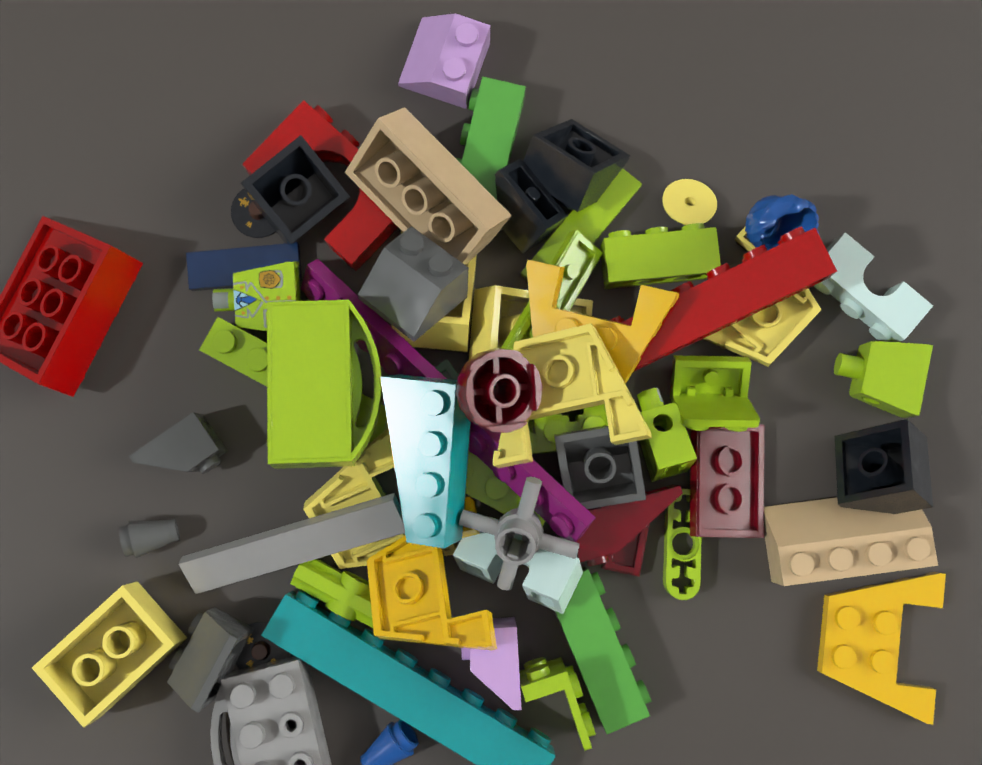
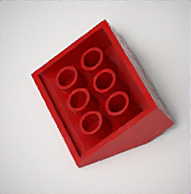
(61, 304)

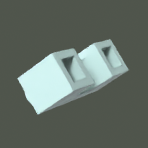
(888, 316)
(549, 578)

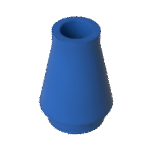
(392, 745)

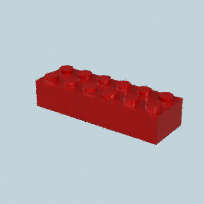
(740, 291)

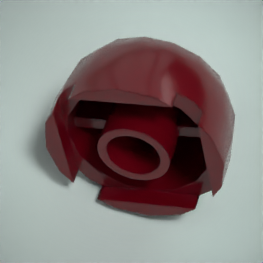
(499, 390)

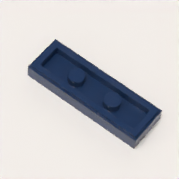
(216, 267)

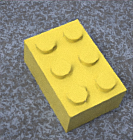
(109, 653)

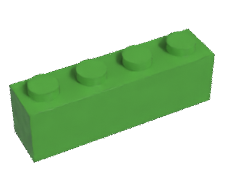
(492, 129)
(601, 658)

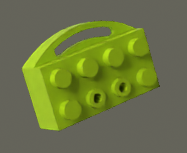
(317, 384)

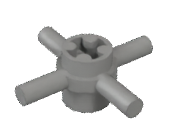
(522, 522)

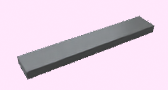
(294, 544)

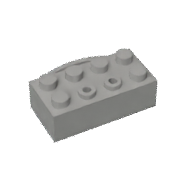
(270, 716)

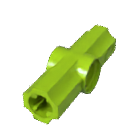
(341, 591)

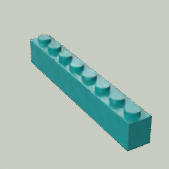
(403, 687)

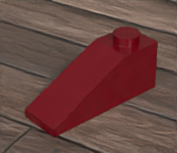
(621, 523)

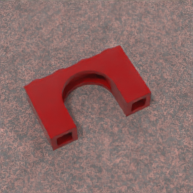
(366, 224)

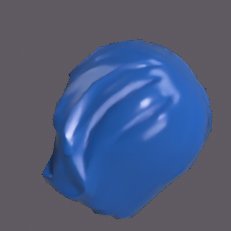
(777, 216)

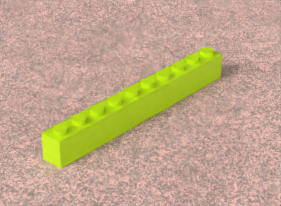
(249, 356)

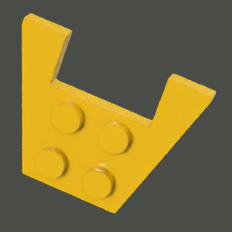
(622, 341)
(413, 598)
(864, 639)

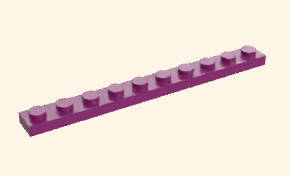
(396, 356)

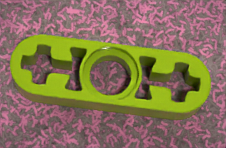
(673, 571)

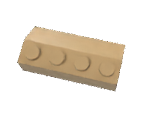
(425, 186)
(832, 542)

